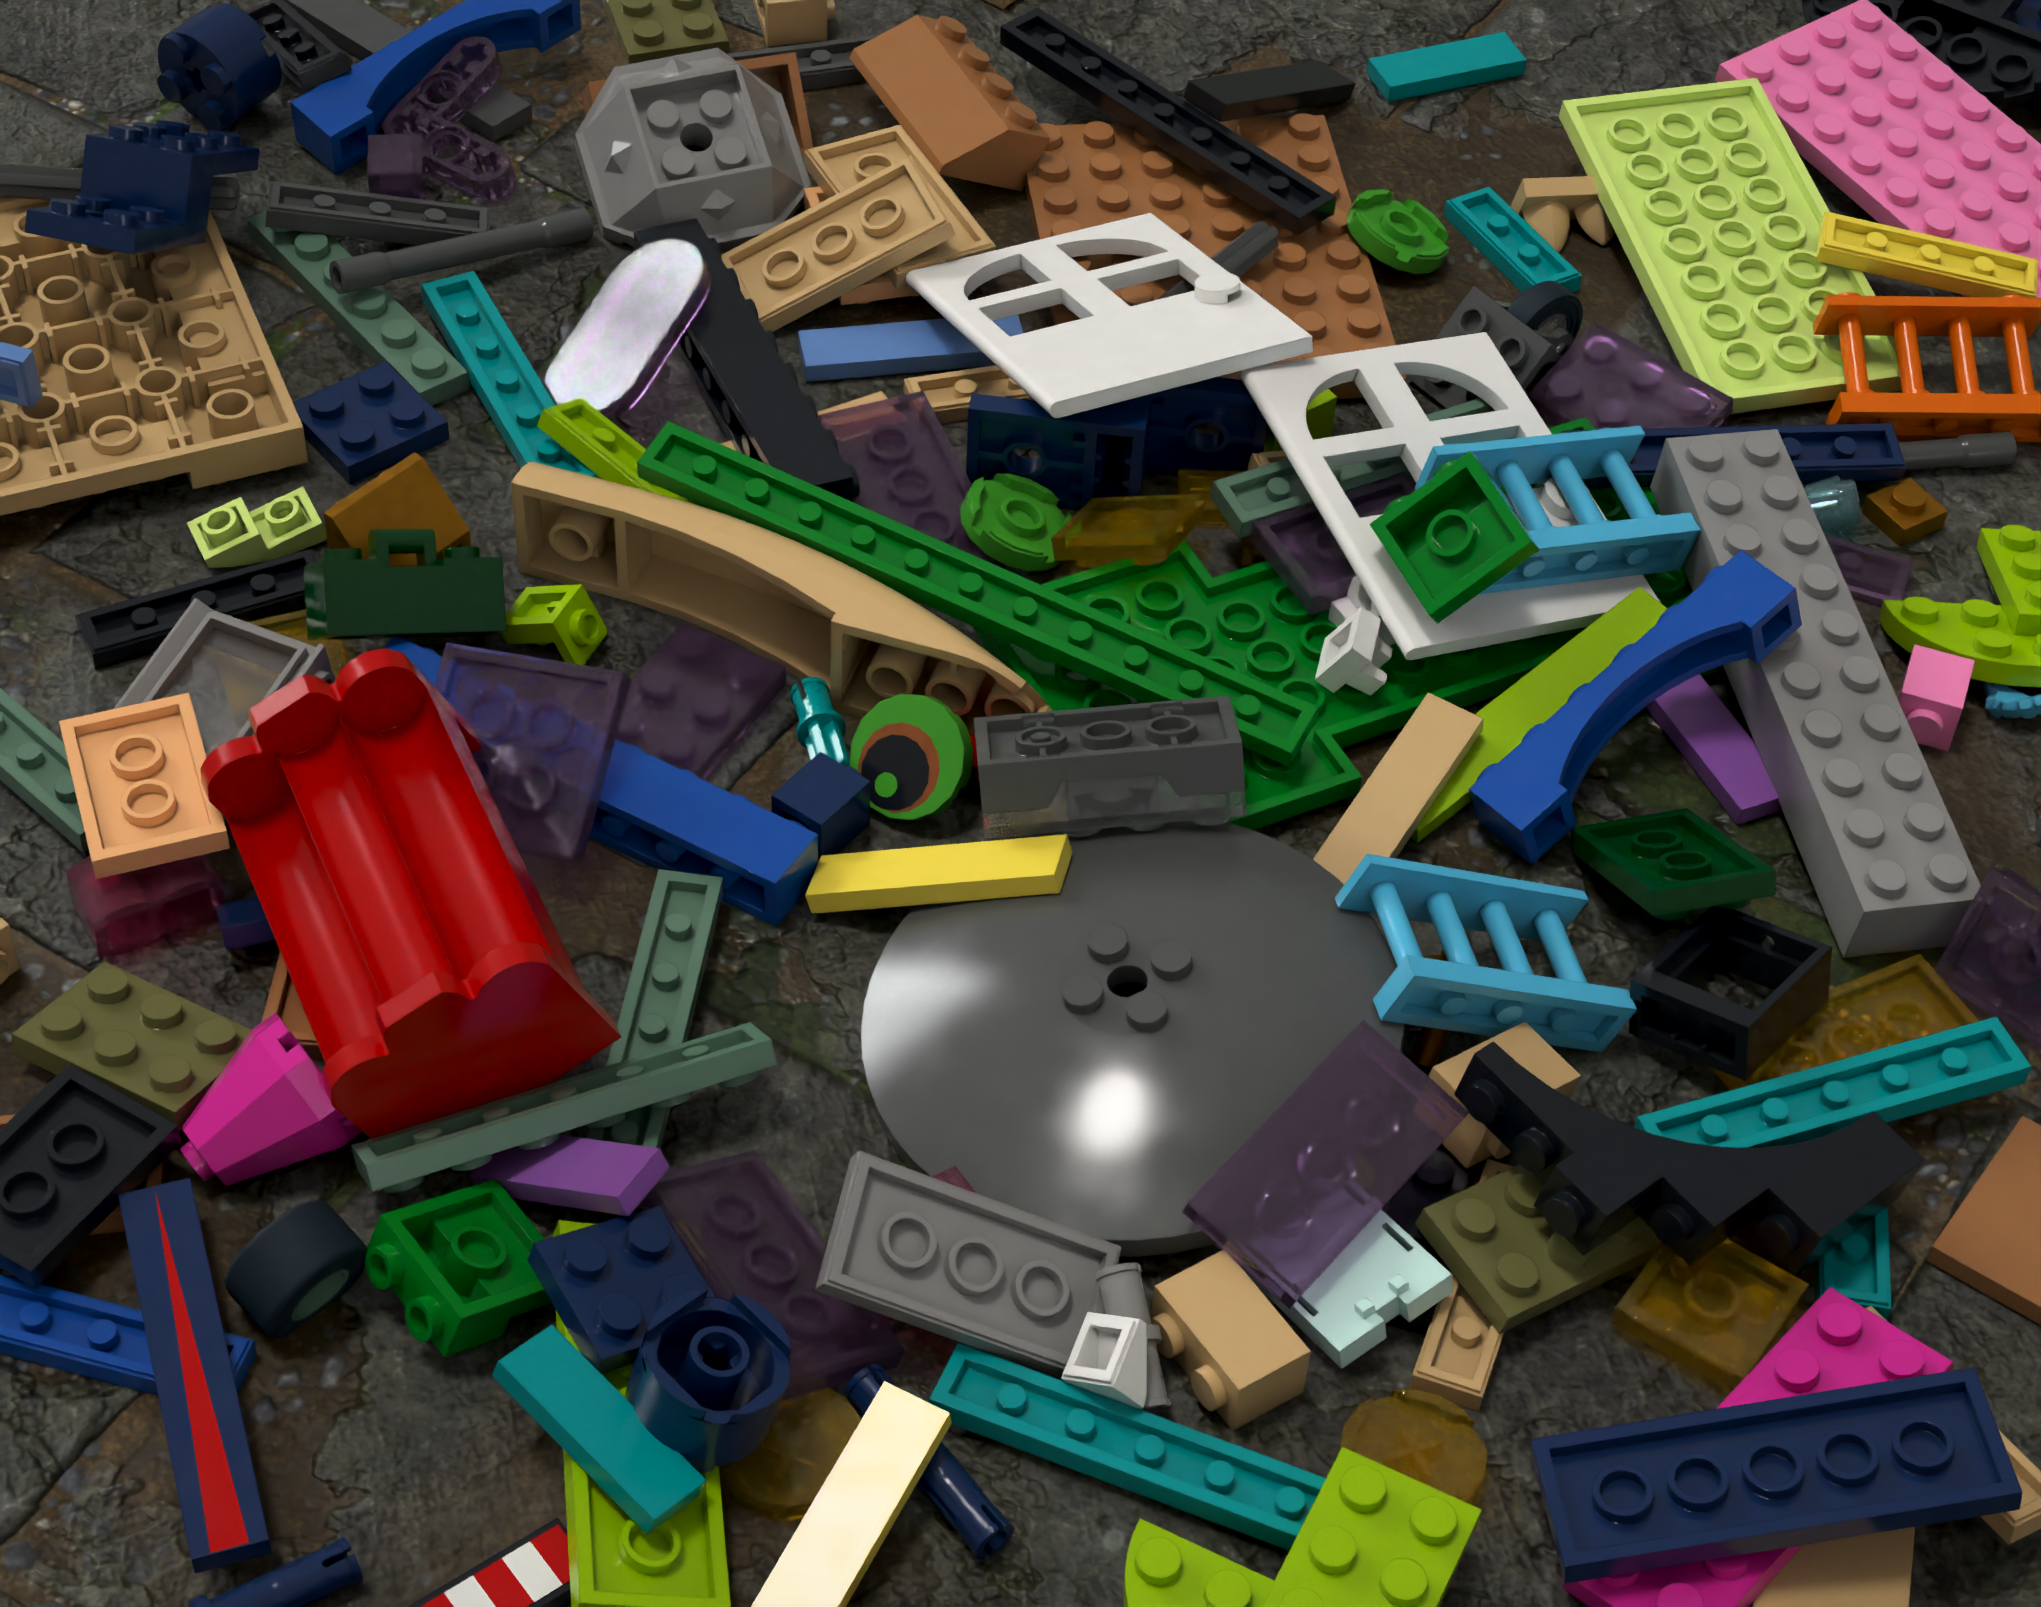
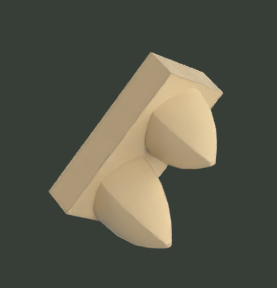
(1554, 201)

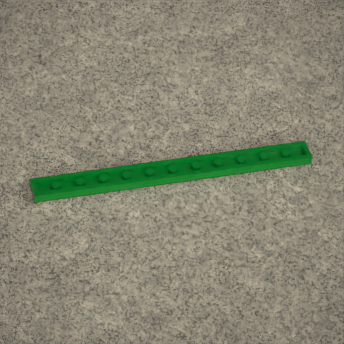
(972, 588)

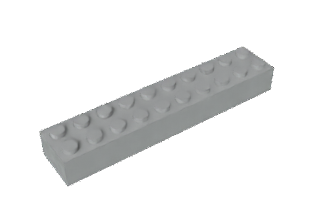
(1824, 707)

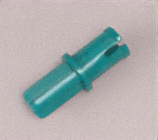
(819, 725)

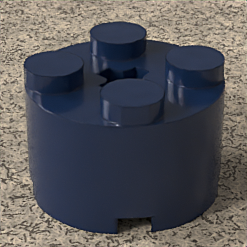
(217, 66)
(710, 1377)

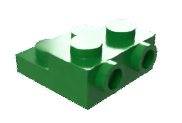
(1453, 536)
(458, 1265)

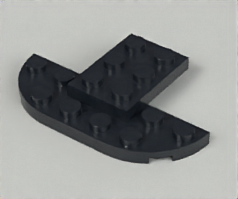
(1969, 37)

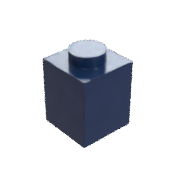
(826, 800)

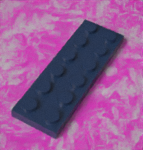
(1773, 1475)

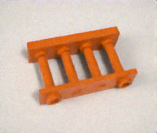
(1915, 411)

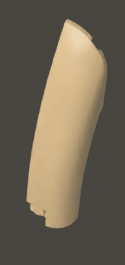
(756, 593)

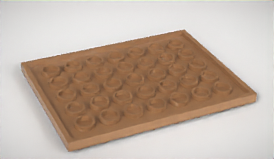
(1314, 278)

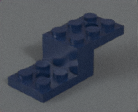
(144, 188)
(1116, 444)

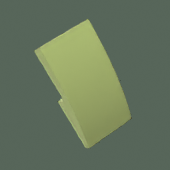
(239, 537)

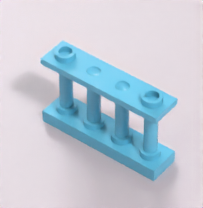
(1595, 546)
(1459, 991)

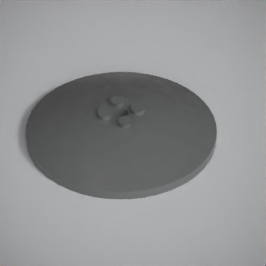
(1099, 1109)

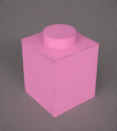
(1934, 695)

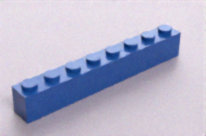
(690, 825)

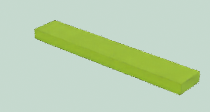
(1541, 695)

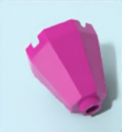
(264, 1111)

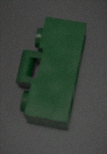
(375, 601)

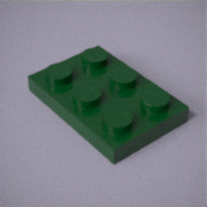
(1673, 863)

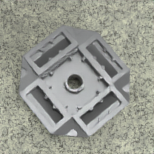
(648, 178)

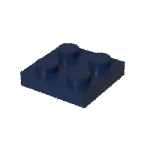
(369, 422)
(613, 1282)

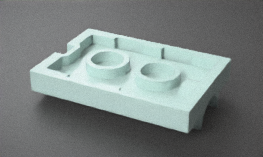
(1365, 1288)

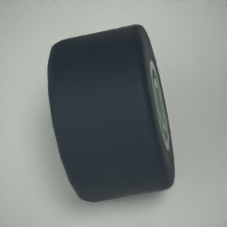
(296, 1268)

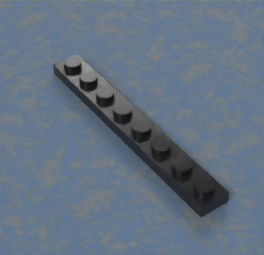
(1168, 121)

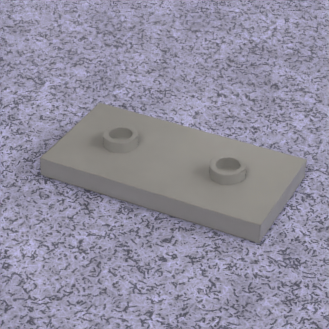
(962, 1264)

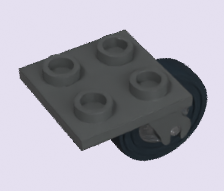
(1526, 333)

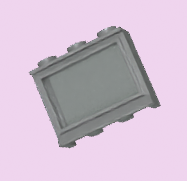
(224, 669)

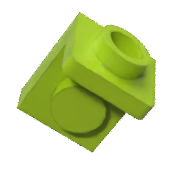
(559, 616)

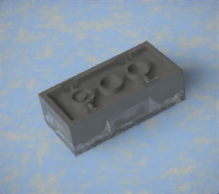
(1110, 768)

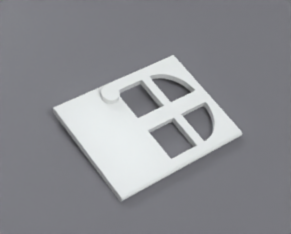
(1113, 347)
(1470, 362)

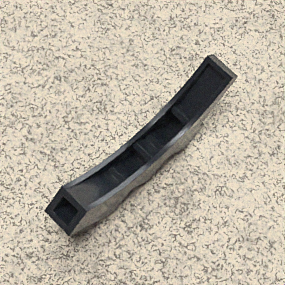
(1691, 1195)

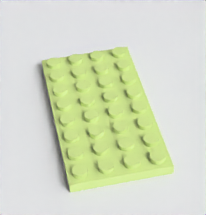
(1724, 238)

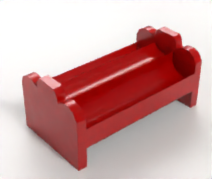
(399, 898)

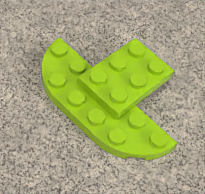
(1998, 637)
(1363, 1544)

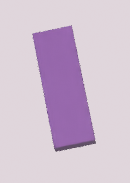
(1716, 749)
(578, 1174)

